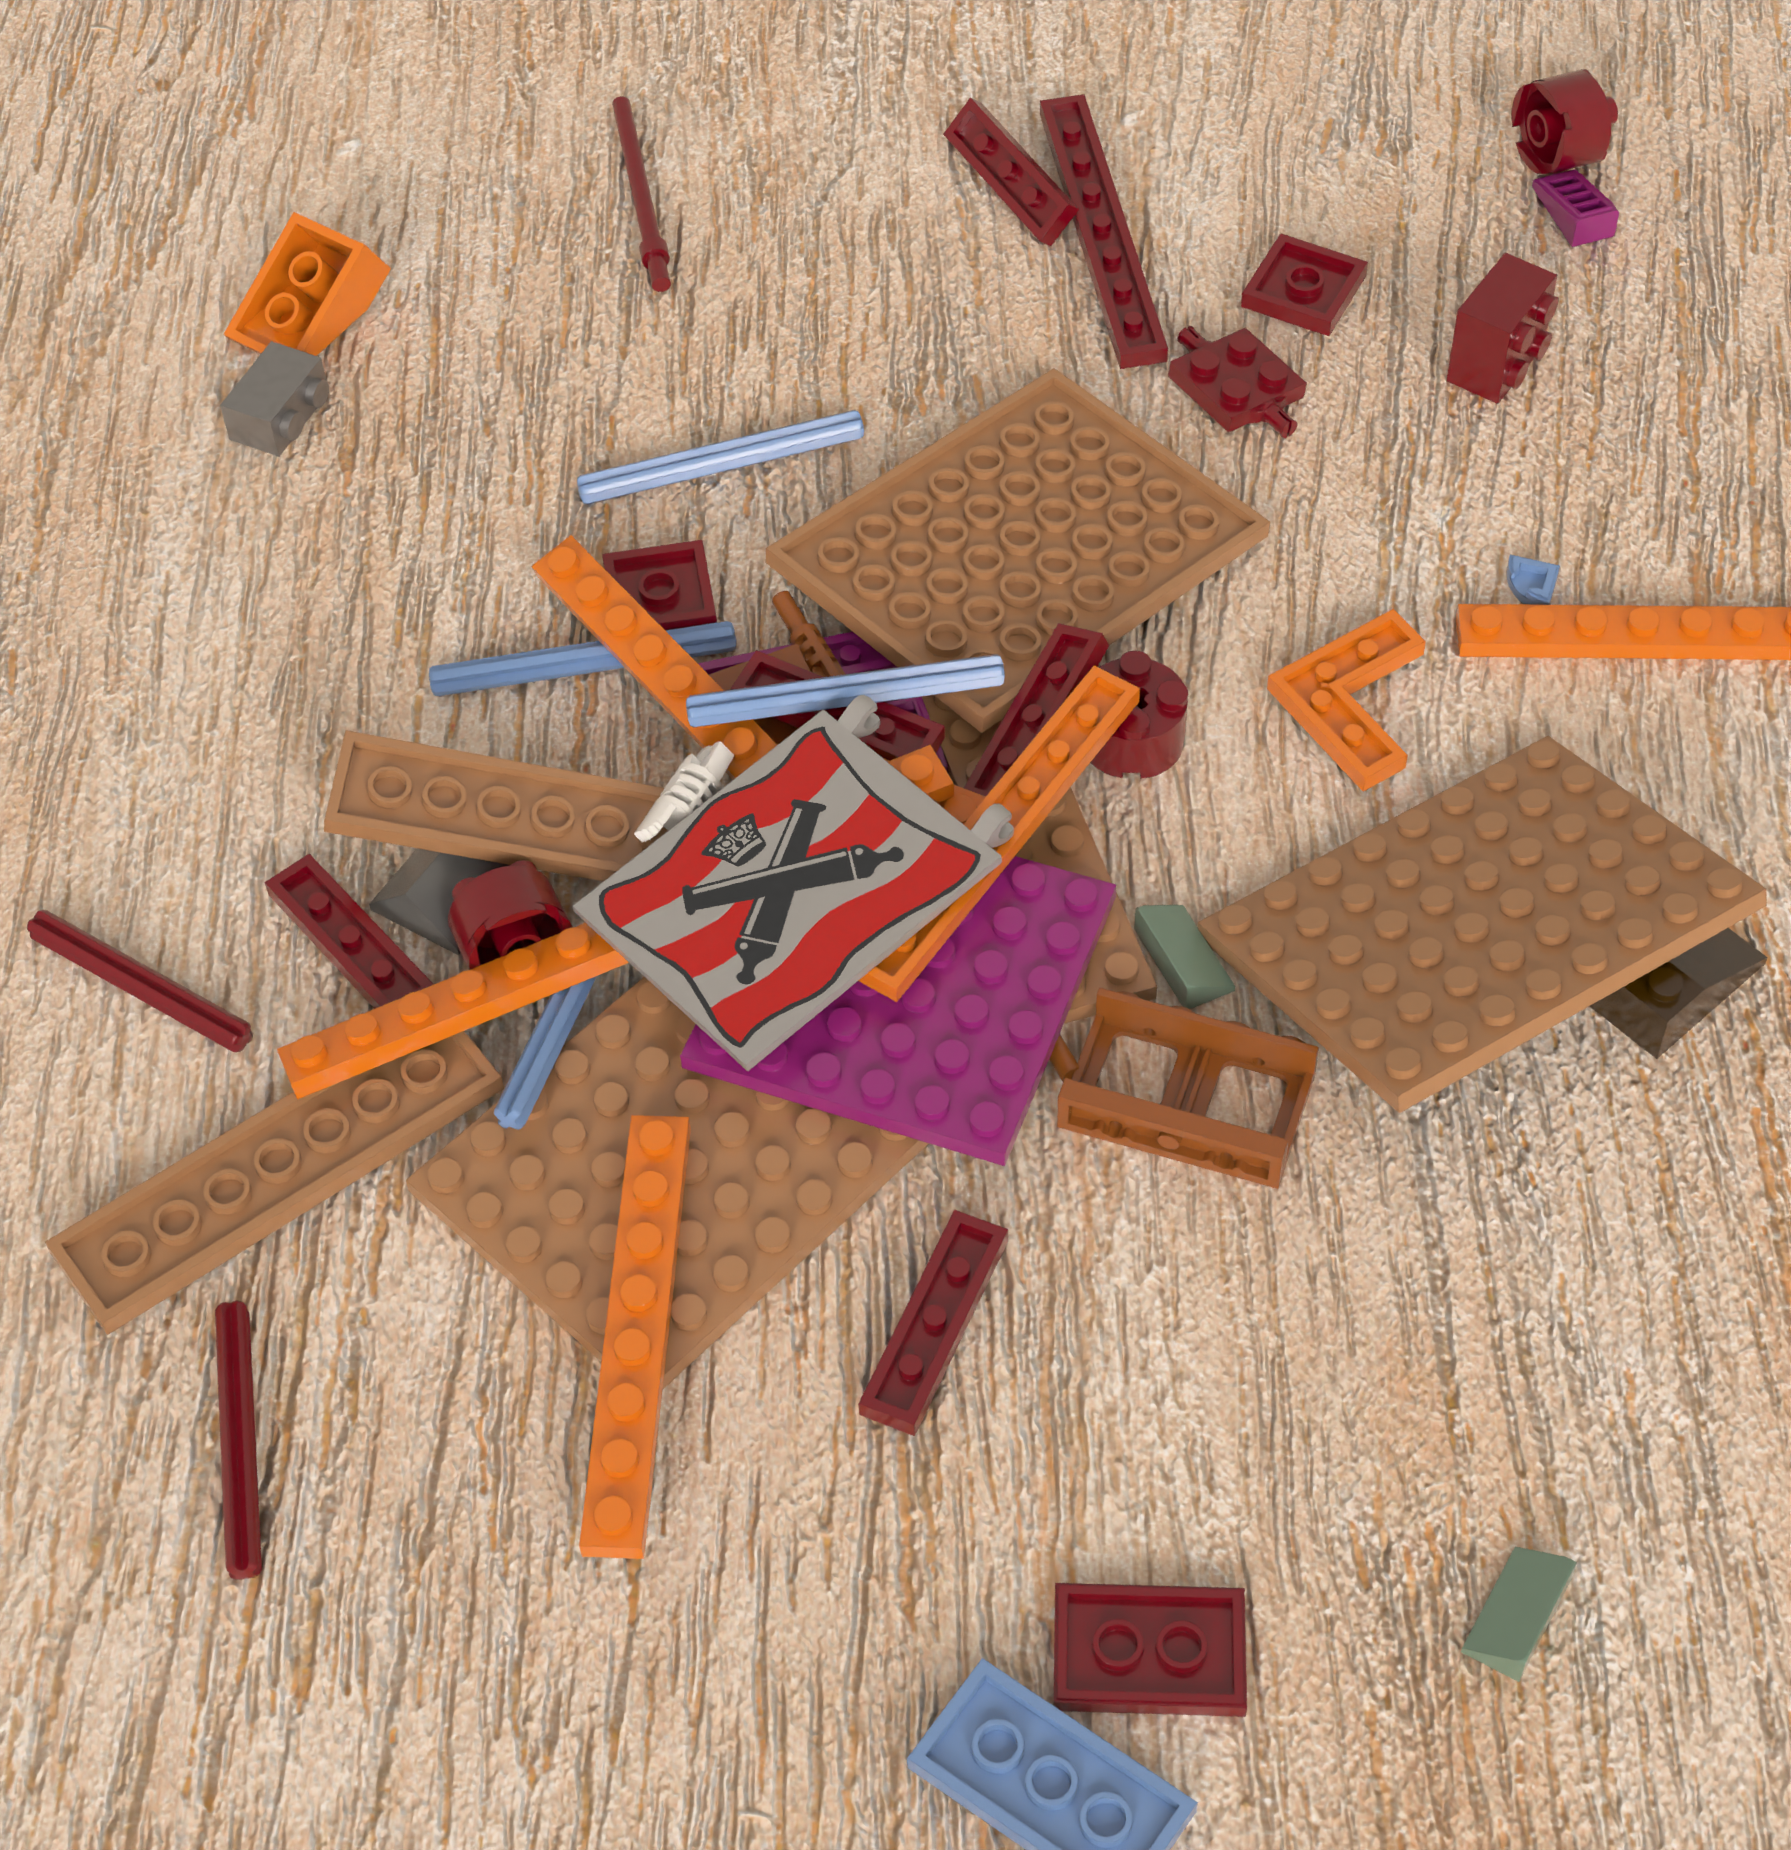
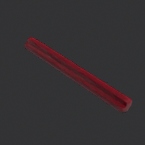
(140, 981)
(238, 1441)

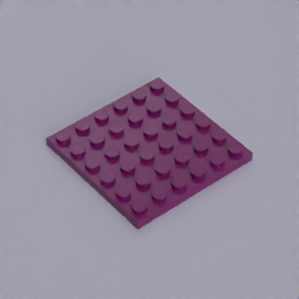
(965, 1038)

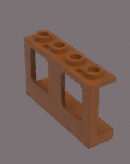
(1179, 1123)

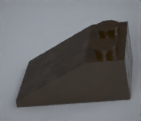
(1681, 992)

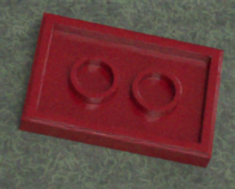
(1150, 1649)

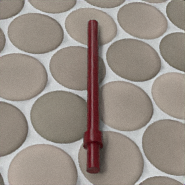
(652, 248)

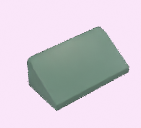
(1182, 954)
(1519, 1610)

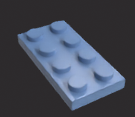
(1044, 1773)

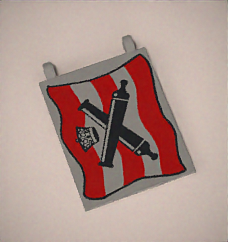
(790, 884)

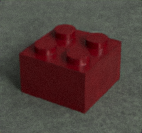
(1502, 328)

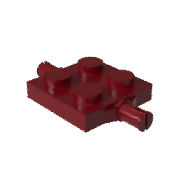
(1237, 380)

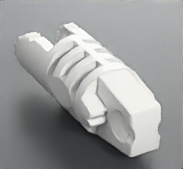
(688, 789)

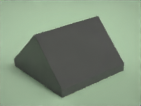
(422, 893)

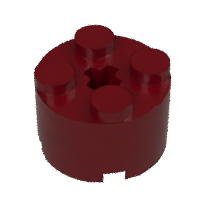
(1563, 122)
(1155, 729)
(504, 912)

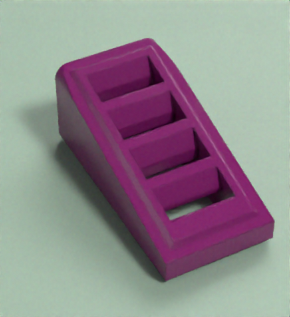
(1581, 215)

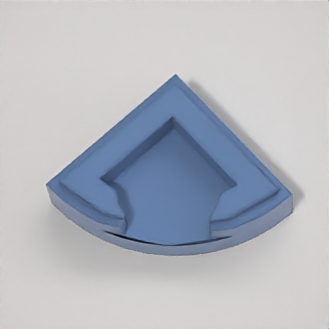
(1532, 580)

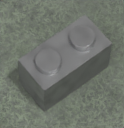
(275, 398)

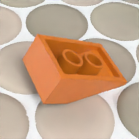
(307, 289)

